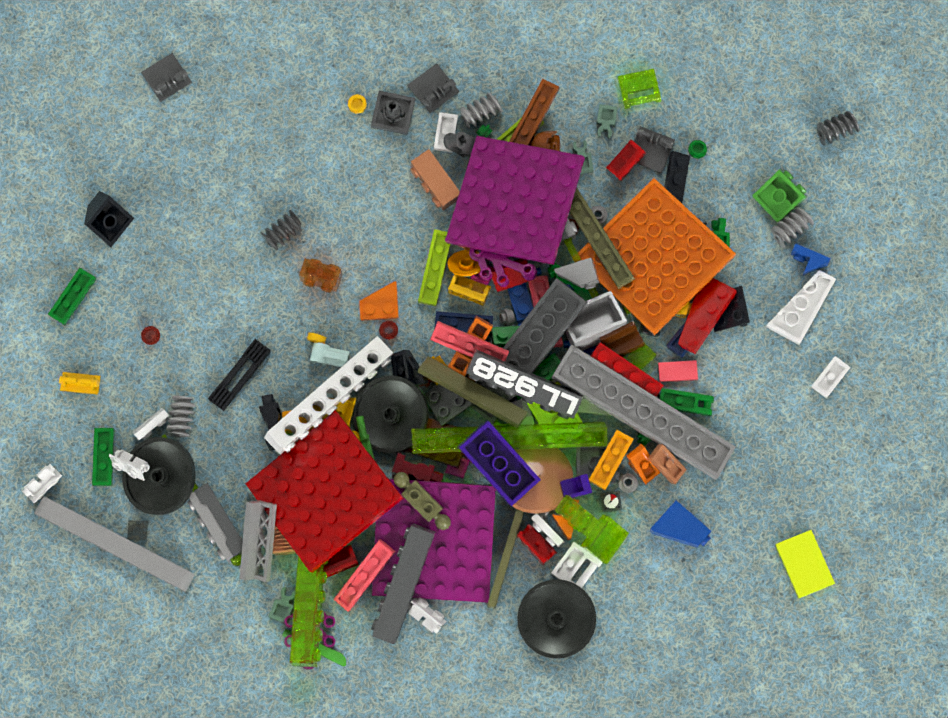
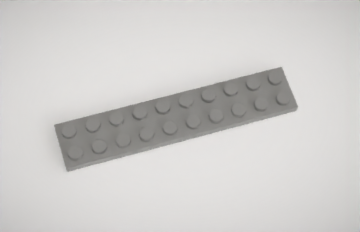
(643, 412)

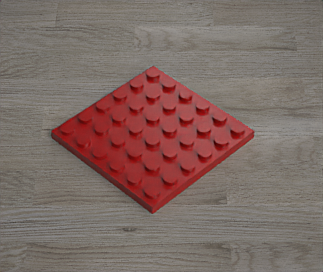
(324, 491)

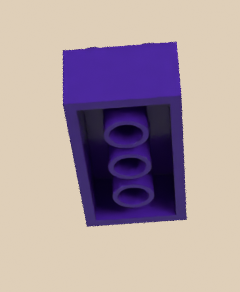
(498, 463)

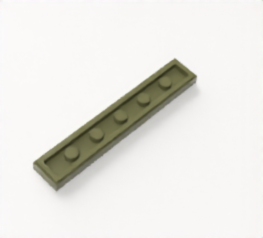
(600, 241)
(472, 392)
(505, 559)

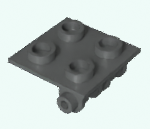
(166, 77)
(433, 88)
(656, 148)
(445, 403)

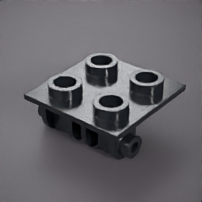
(735, 313)

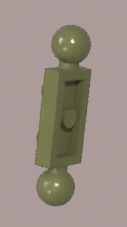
(422, 501)

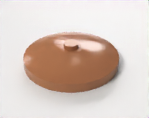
(551, 467)

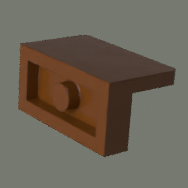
(623, 340)

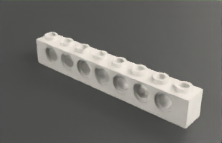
(375, 349)

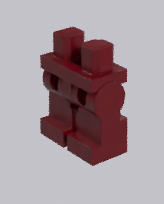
(417, 472)

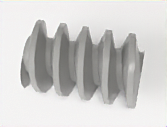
(480, 109)
(791, 225)
(180, 416)

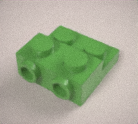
(780, 195)

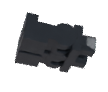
(270, 413)

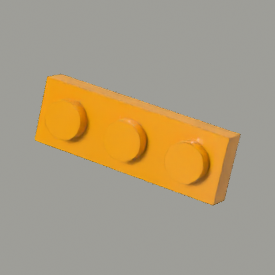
(611, 459)

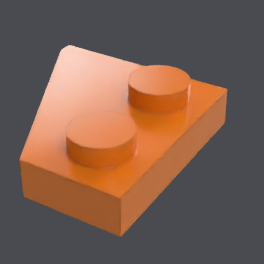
(380, 304)

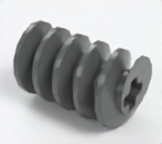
(837, 126)
(282, 230)

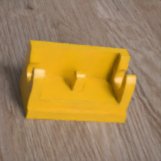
(469, 289)

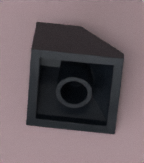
(107, 218)

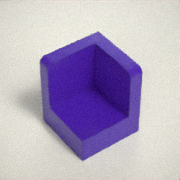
(576, 486)

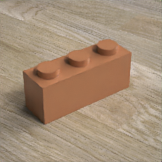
(434, 180)

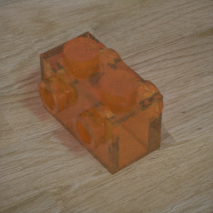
(321, 275)

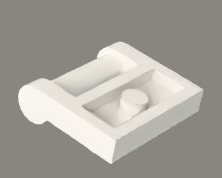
(572, 562)

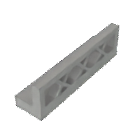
(254, 539)

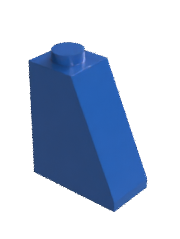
(681, 527)

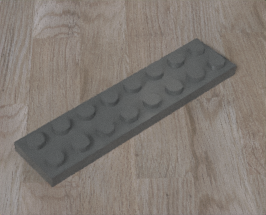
(538, 334)

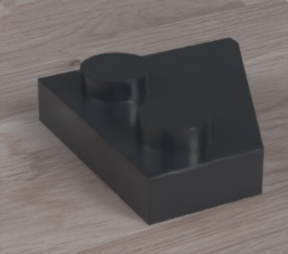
(406, 366)

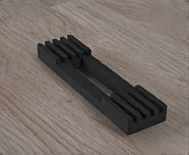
(255, 352)

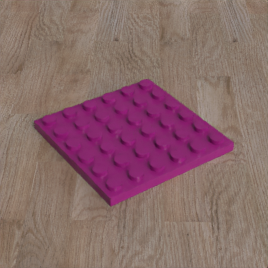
(515, 199)
(459, 556)

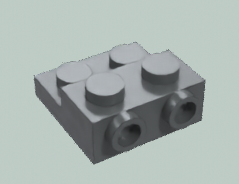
(587, 460)

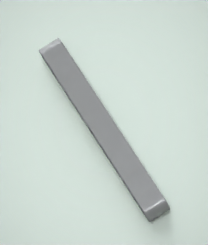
(114, 543)

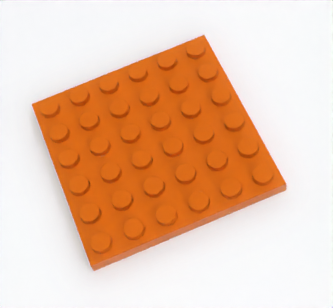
(665, 252)

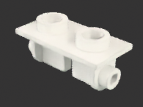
(122, 461)
(36, 490)
(433, 620)

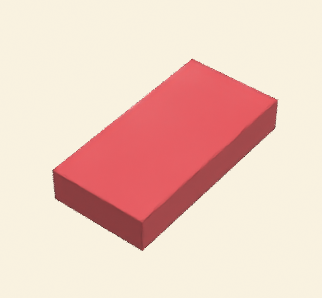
(678, 371)

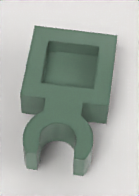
(606, 118)
(587, 165)
(282, 608)

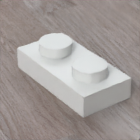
(446, 124)
(830, 377)
(157, 419)
(552, 537)

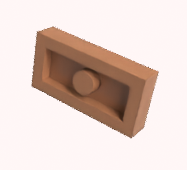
(667, 463)

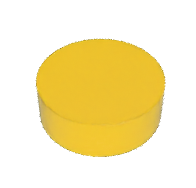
(357, 104)
(313, 337)

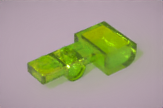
(602, 535)

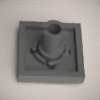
(394, 106)

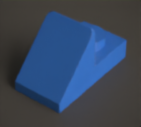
(814, 259)

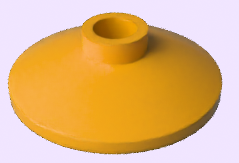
(462, 264)

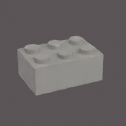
(595, 320)

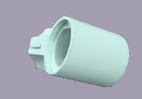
(325, 355)

